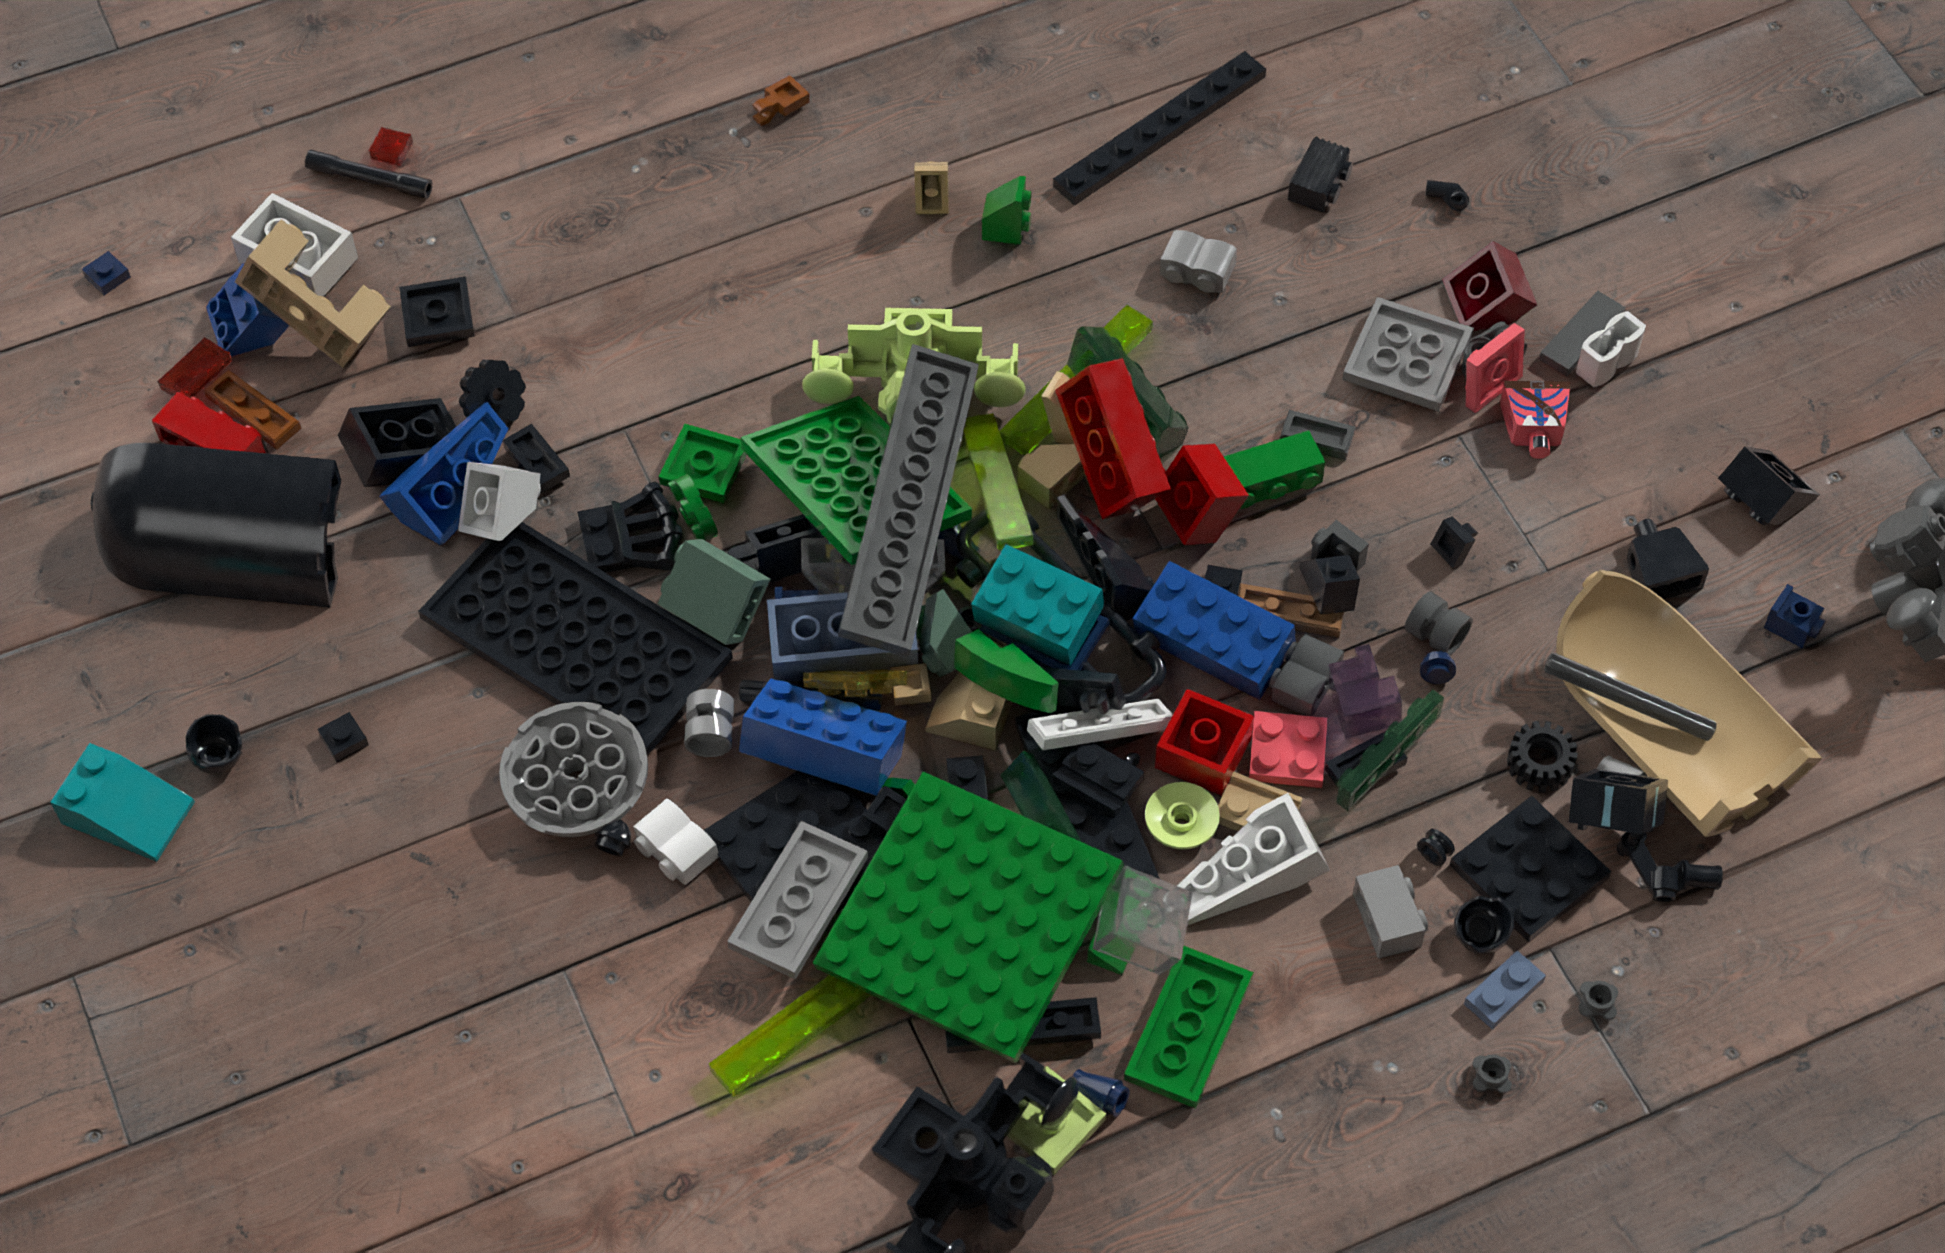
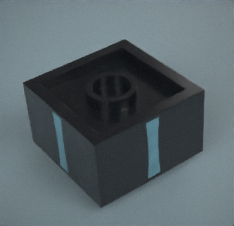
(1618, 801)

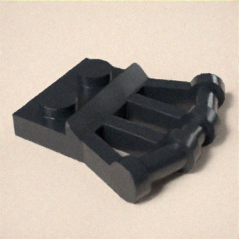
(608, 527)

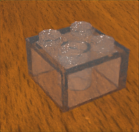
(1143, 921)

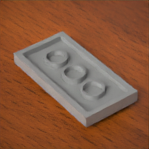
(797, 900)

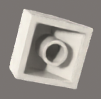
(497, 499)

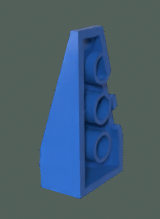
(431, 489)

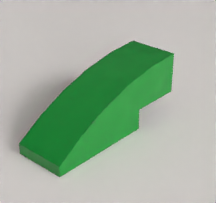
(1005, 672)

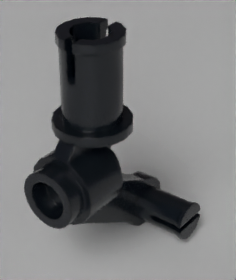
(1667, 880)

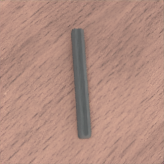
(1630, 696)

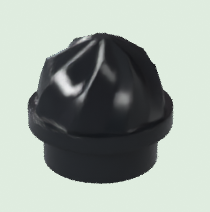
(614, 838)

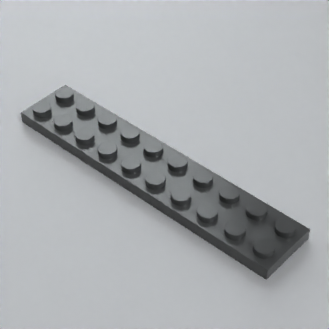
(908, 501)

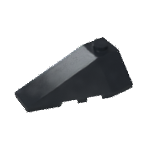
(1104, 561)

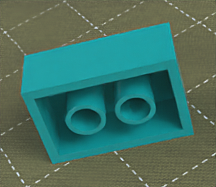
(1037, 604)

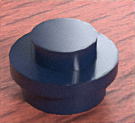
(1437, 667)

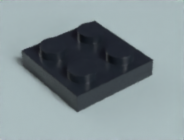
(436, 311)

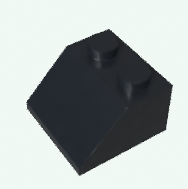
(1766, 486)

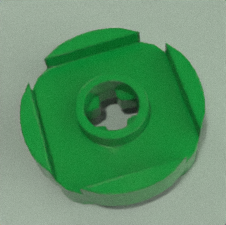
(693, 509)

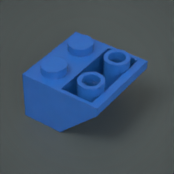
(241, 320)

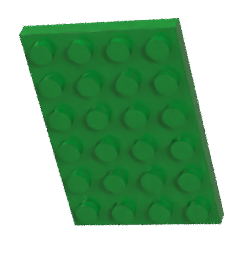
(831, 467)

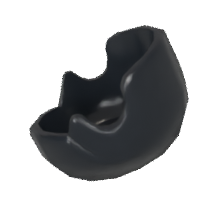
(213, 743)
(1484, 924)

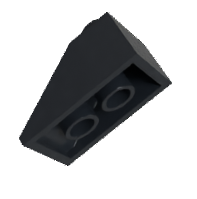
(392, 437)

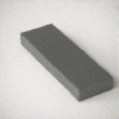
(1565, 348)

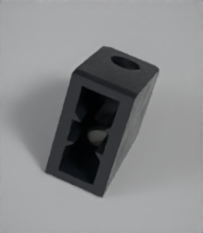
(1665, 560)

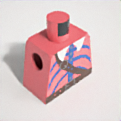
(1535, 414)

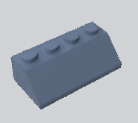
(807, 639)

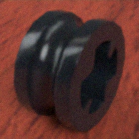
(1435, 847)

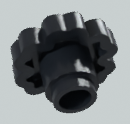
(493, 384)

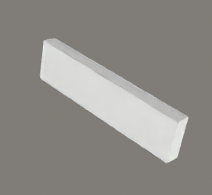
(1089, 727)

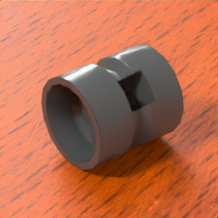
(1435, 622)

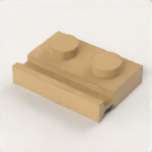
(1244, 797)

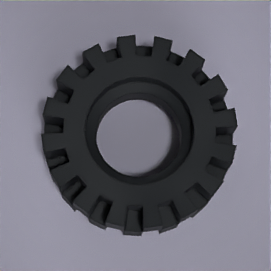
(1546, 739)

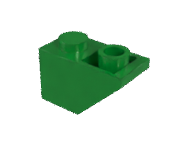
(1005, 212)

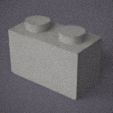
(1389, 911)

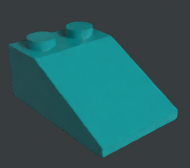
(120, 803)

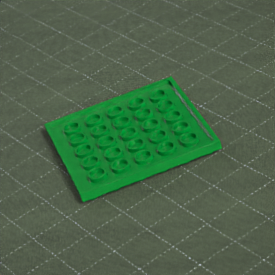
(969, 916)

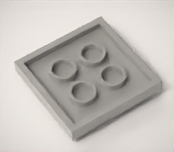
(1407, 354)

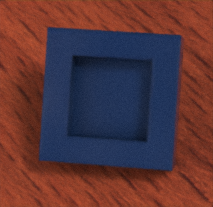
(106, 273)

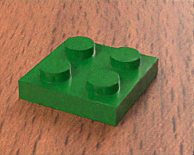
(707, 458)

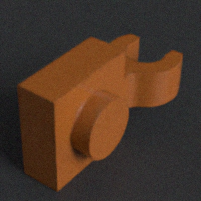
(782, 96)

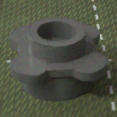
(1602, 990)
(1495, 1064)

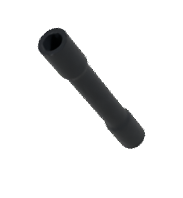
(402, 182)

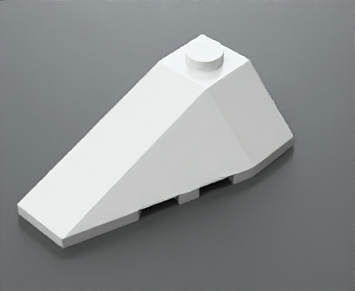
(1258, 862)

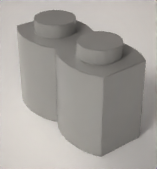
(1198, 261)

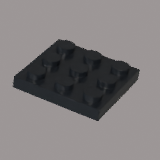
(1531, 867)

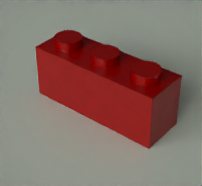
(192, 424)

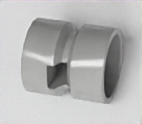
(709, 723)

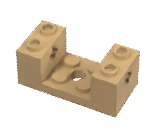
(313, 316)

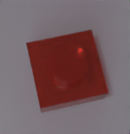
(390, 146)

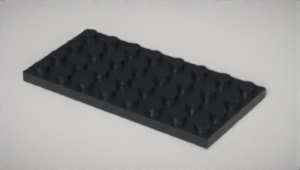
(574, 632)

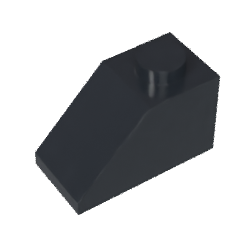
(1332, 583)

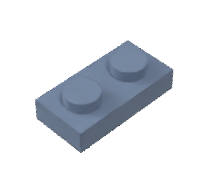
(1504, 990)

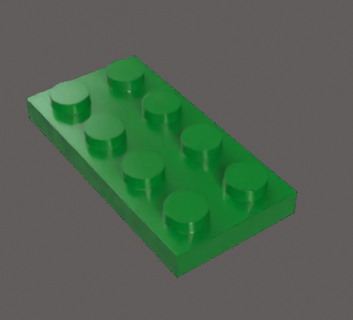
(1188, 1027)

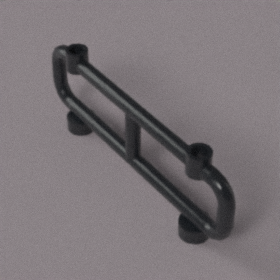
(976, 568)

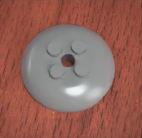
(568, 740)

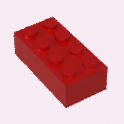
(1112, 438)

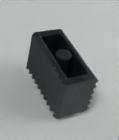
(1320, 174)

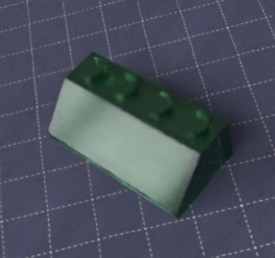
(1097, 346)

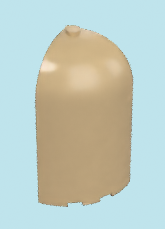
(1649, 645)

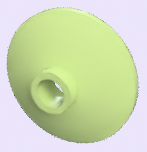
(1185, 802)

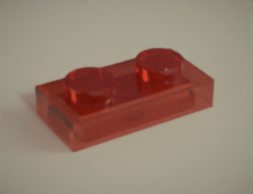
(195, 369)

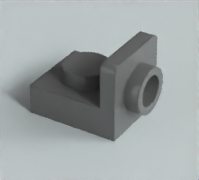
(1340, 542)

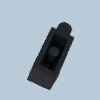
(776, 547)

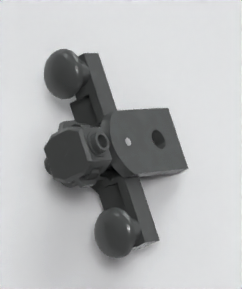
(1915, 549)

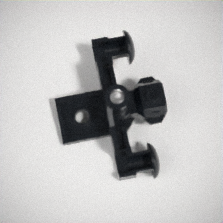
(971, 1159)

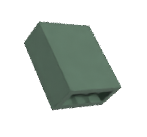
(713, 591)

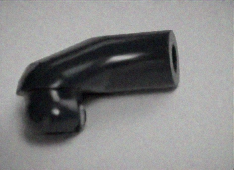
(1450, 192)

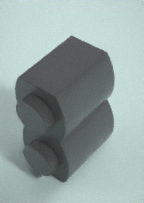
(1305, 675)

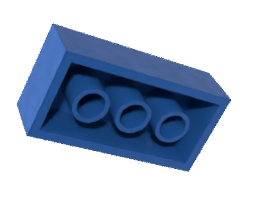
(1215, 629)
(822, 736)

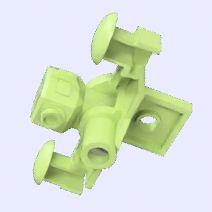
(884, 354)

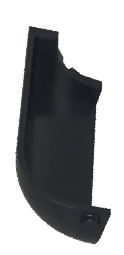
(218, 522)

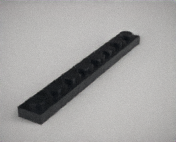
(1159, 128)

